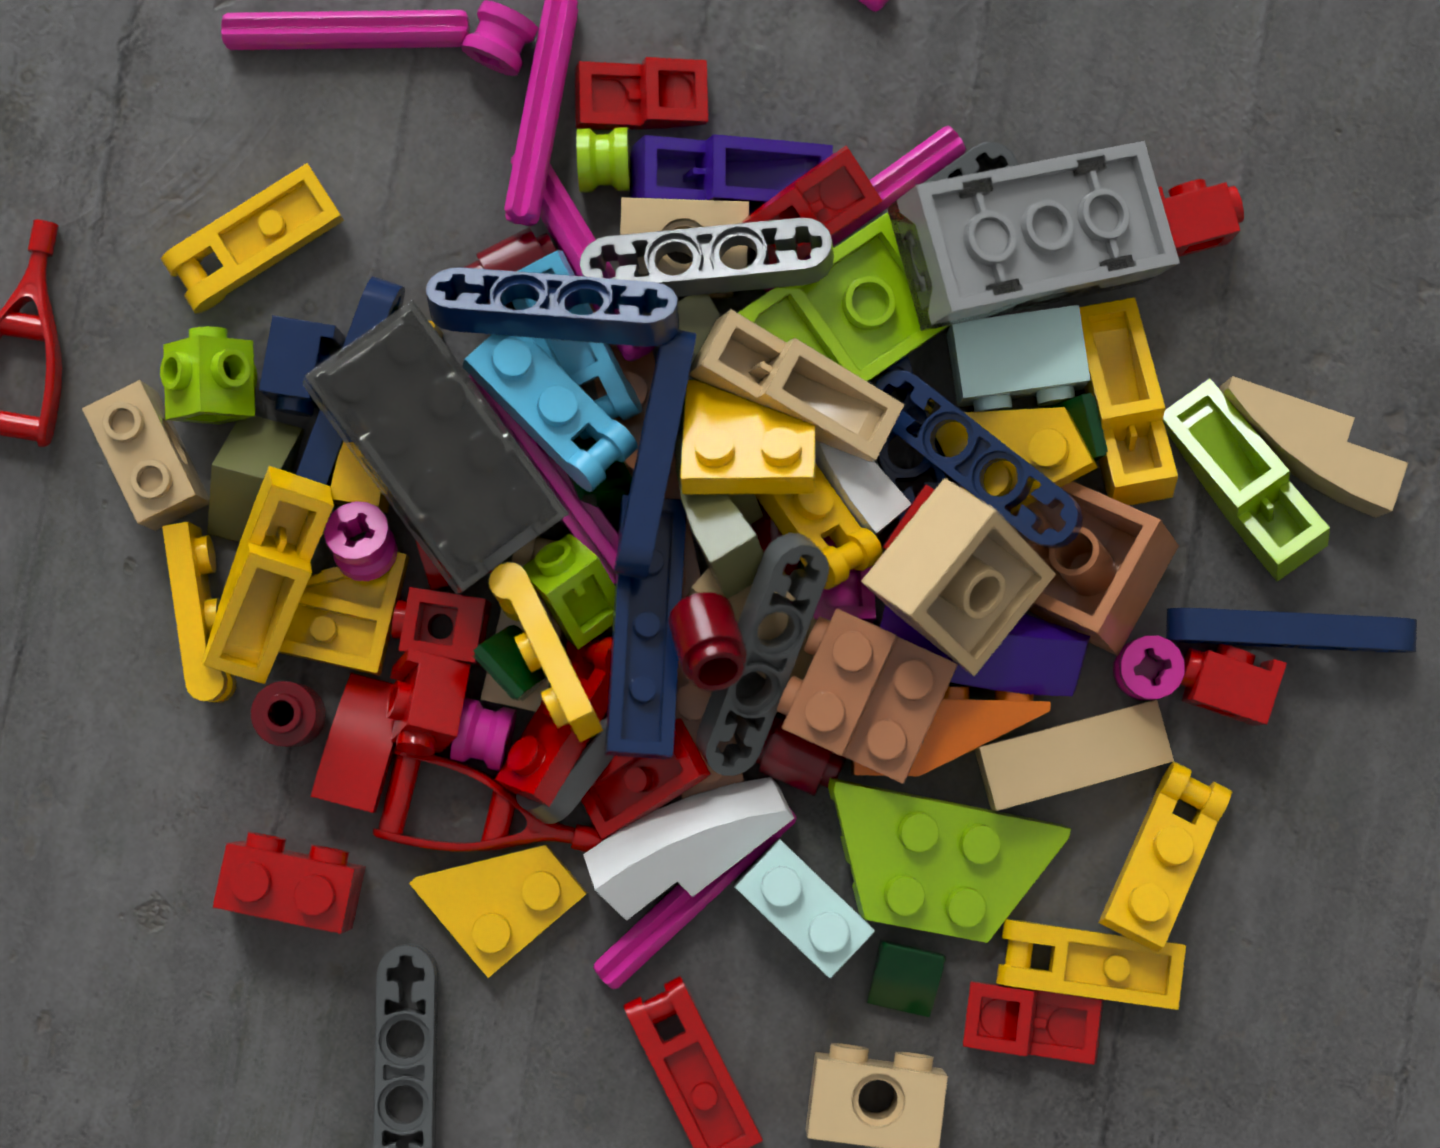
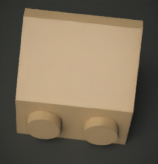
(959, 576)

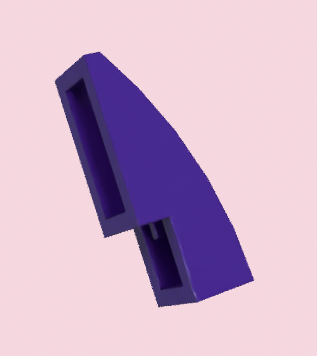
(720, 167)
(1030, 660)

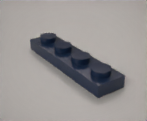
(643, 647)

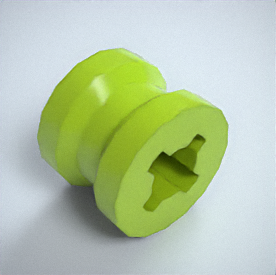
(603, 159)

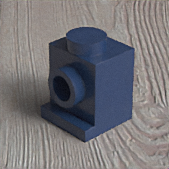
(291, 353)

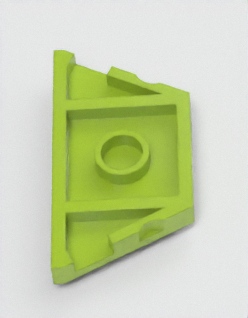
(855, 313)
(939, 860)

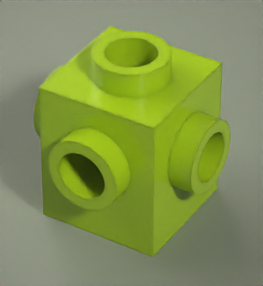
(209, 377)

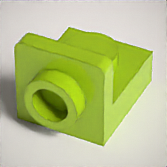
(574, 588)

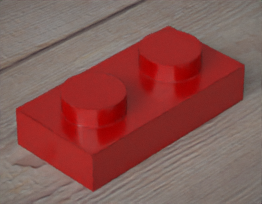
(639, 786)

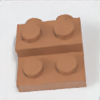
(866, 694)

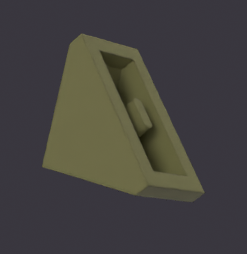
(241, 468)

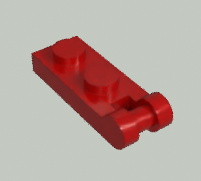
(545, 753)
(693, 1071)

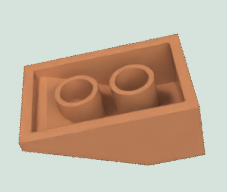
(1105, 571)

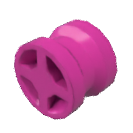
(499, 38)
(368, 556)
(1136, 670)
(484, 734)

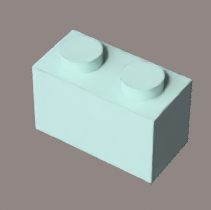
(1018, 358)
(804, 908)

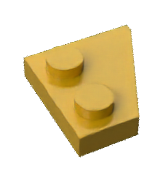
(1040, 436)
(743, 446)
(346, 619)
(500, 902)

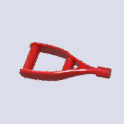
(34, 327)
(497, 821)

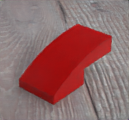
(641, 95)
(830, 193)
(357, 747)
(1033, 1022)

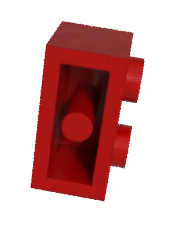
(289, 886)

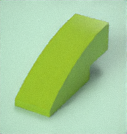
(1245, 480)

